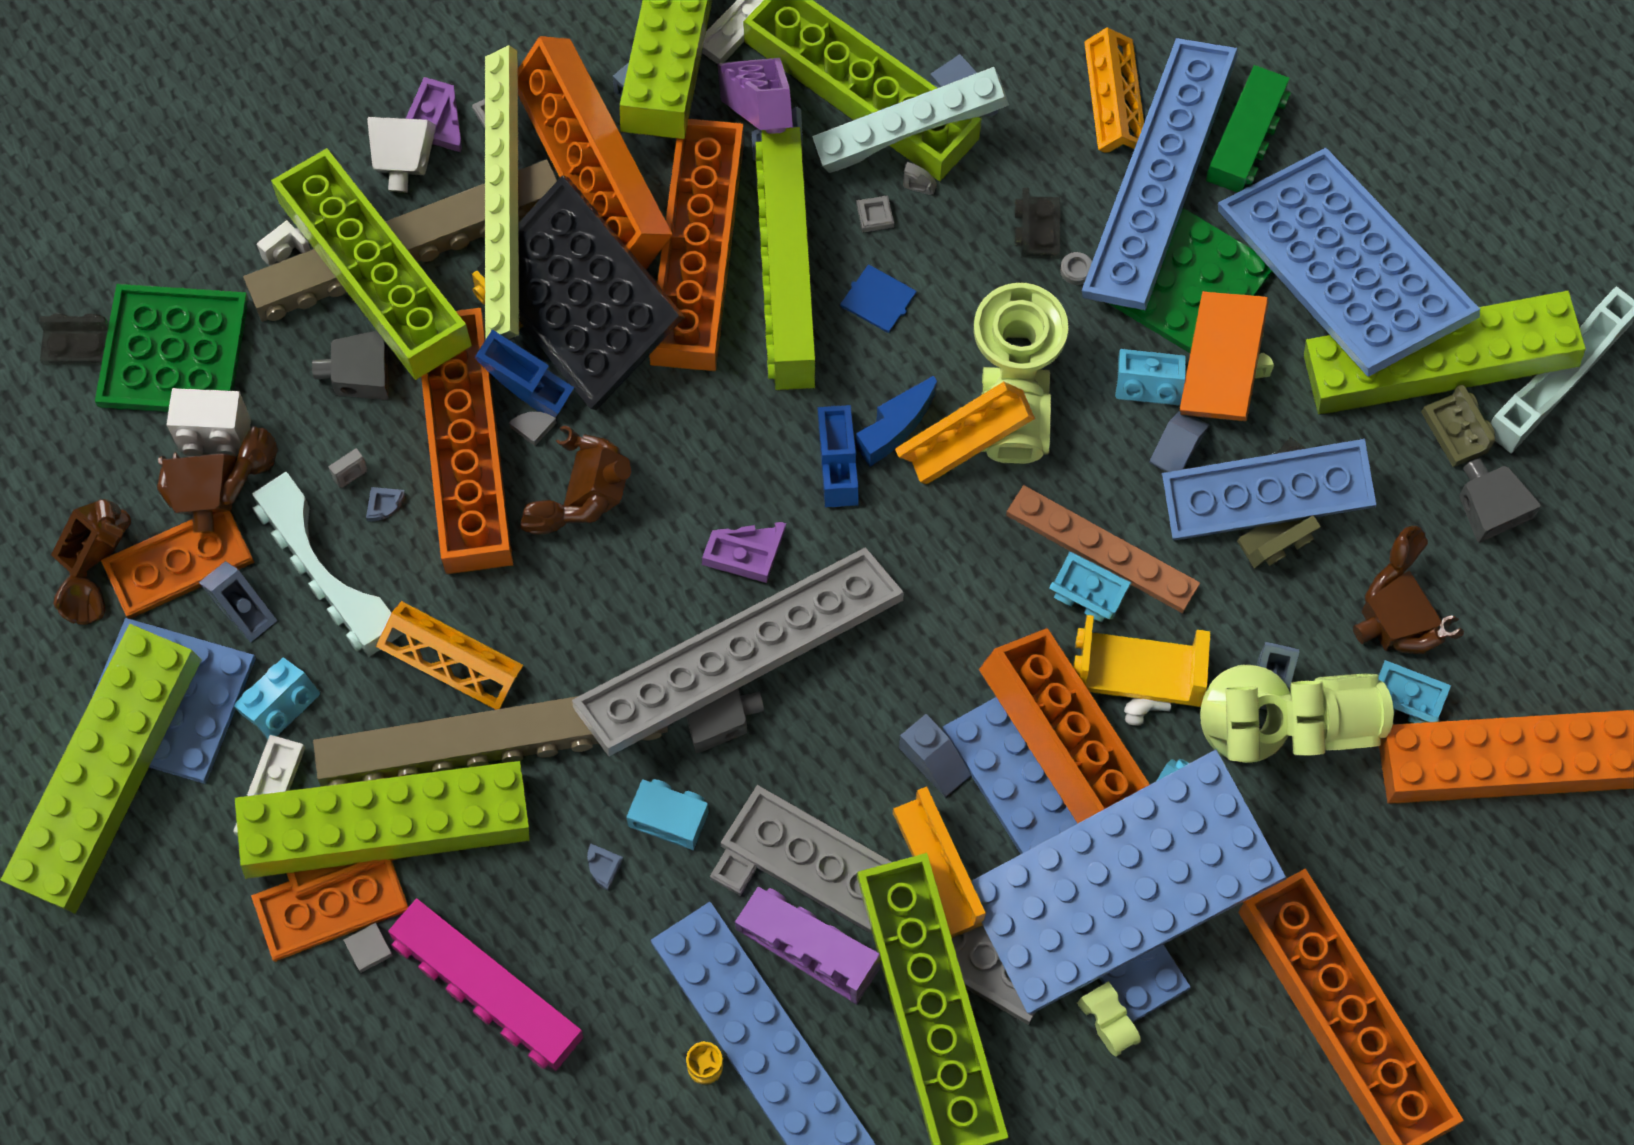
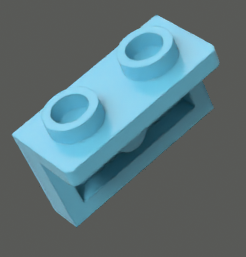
(1090, 586)
(1414, 692)
(277, 698)

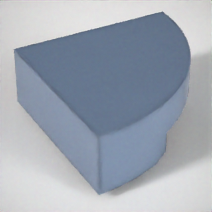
(383, 502)
(603, 865)

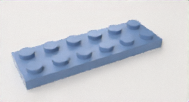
(1269, 489)

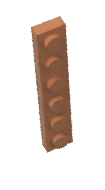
(1103, 548)

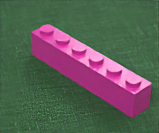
(486, 985)

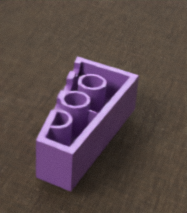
(757, 92)
(809, 943)

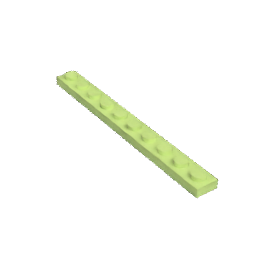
(501, 193)

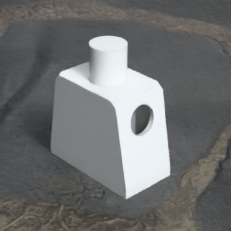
(400, 148)

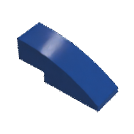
(523, 374)
(895, 421)
(838, 456)

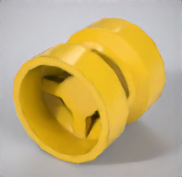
(706, 1056)

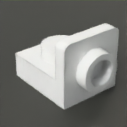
(280, 242)

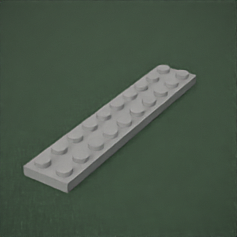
(736, 651)
(825, 869)

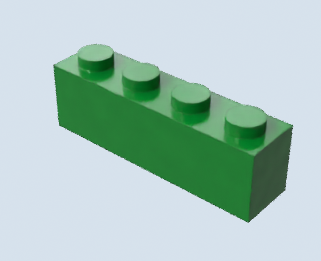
(1248, 128)

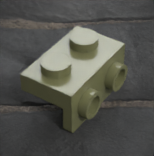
(1459, 426)
(1270, 541)

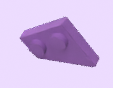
(437, 103)
(744, 550)

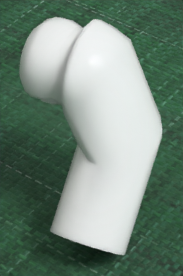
(1138, 707)

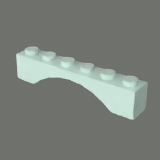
(950, 103)
(1546, 390)
(288, 513)

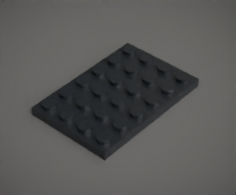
(587, 294)

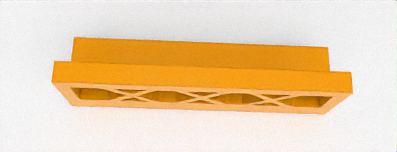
(1111, 89)
(967, 432)
(453, 644)
(927, 834)

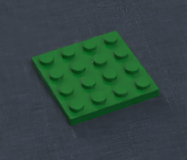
(1195, 262)
(167, 342)

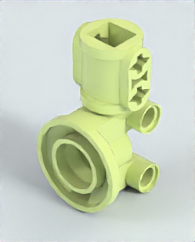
(1029, 313)
(1317, 714)

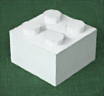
(207, 421)

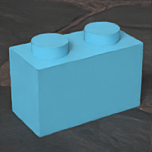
(668, 813)

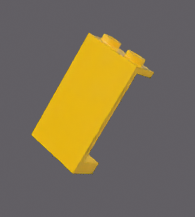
(1143, 666)

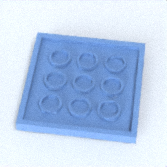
(206, 708)

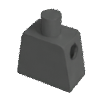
(356, 366)
(1495, 500)
(722, 719)

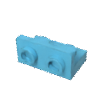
(1150, 377)

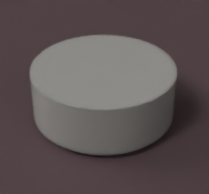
(1075, 268)

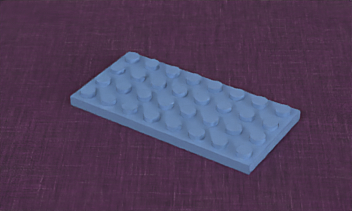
(1348, 261)
(1125, 882)

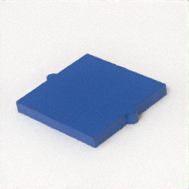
(878, 298)

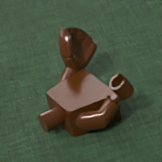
(214, 481)
(593, 487)
(86, 540)
(1398, 608)

